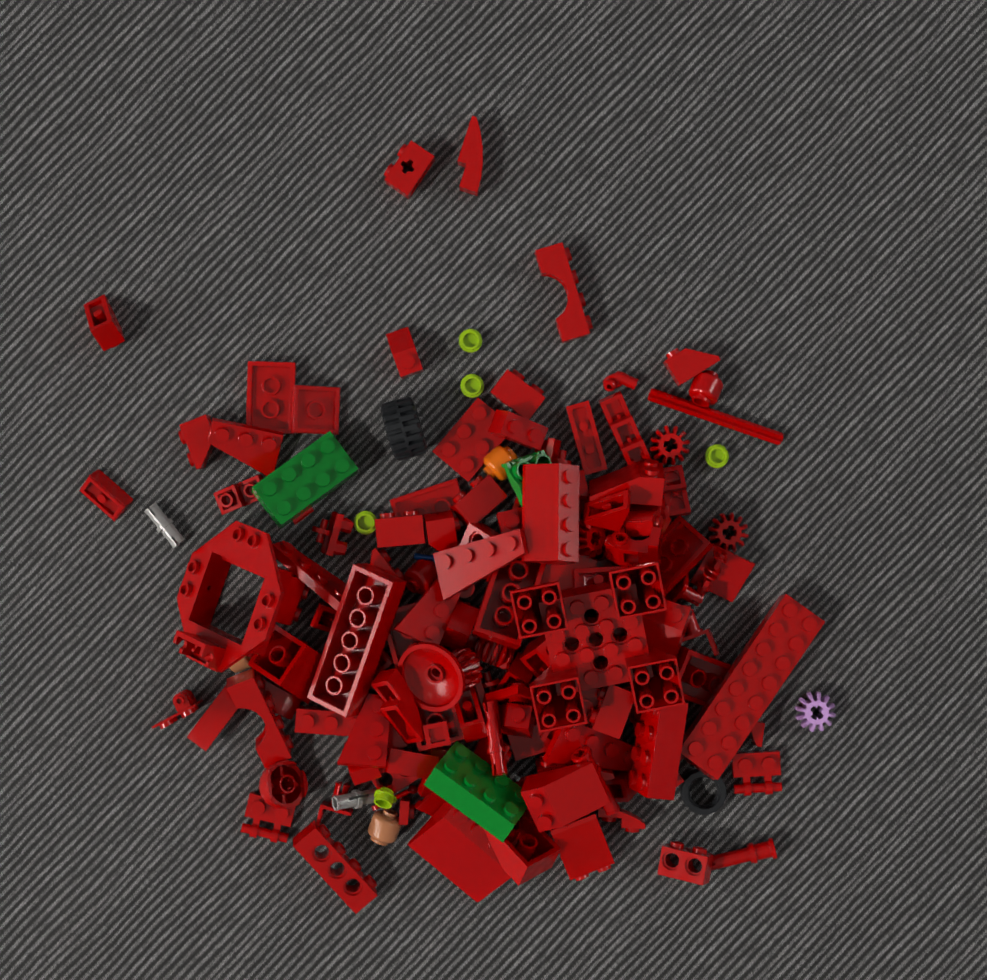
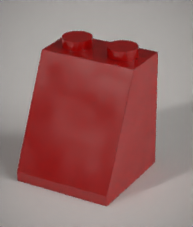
(288, 663)
(583, 847)

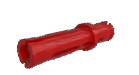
(495, 741)

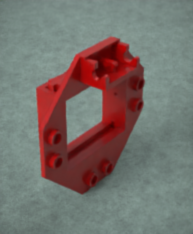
(202, 587)

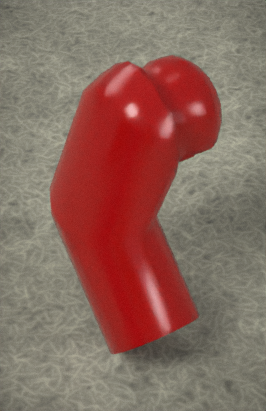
(618, 379)

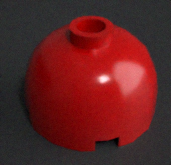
(283, 785)

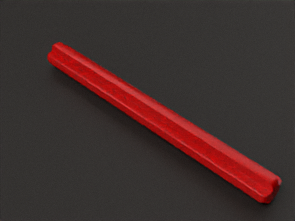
(715, 416)

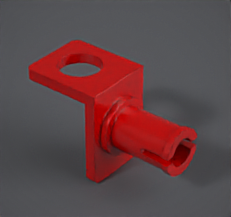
(685, 592)
(693, 630)
(328, 805)

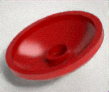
(430, 688)

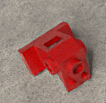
(633, 552)

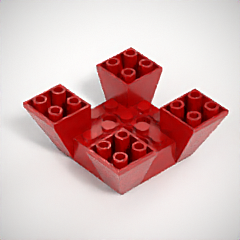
(618, 604)

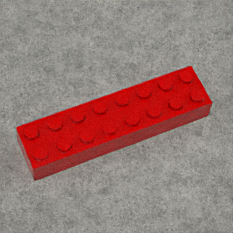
(749, 686)

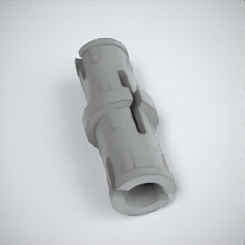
(164, 525)
(354, 799)

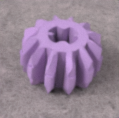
(806, 712)

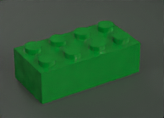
(304, 480)
(469, 786)

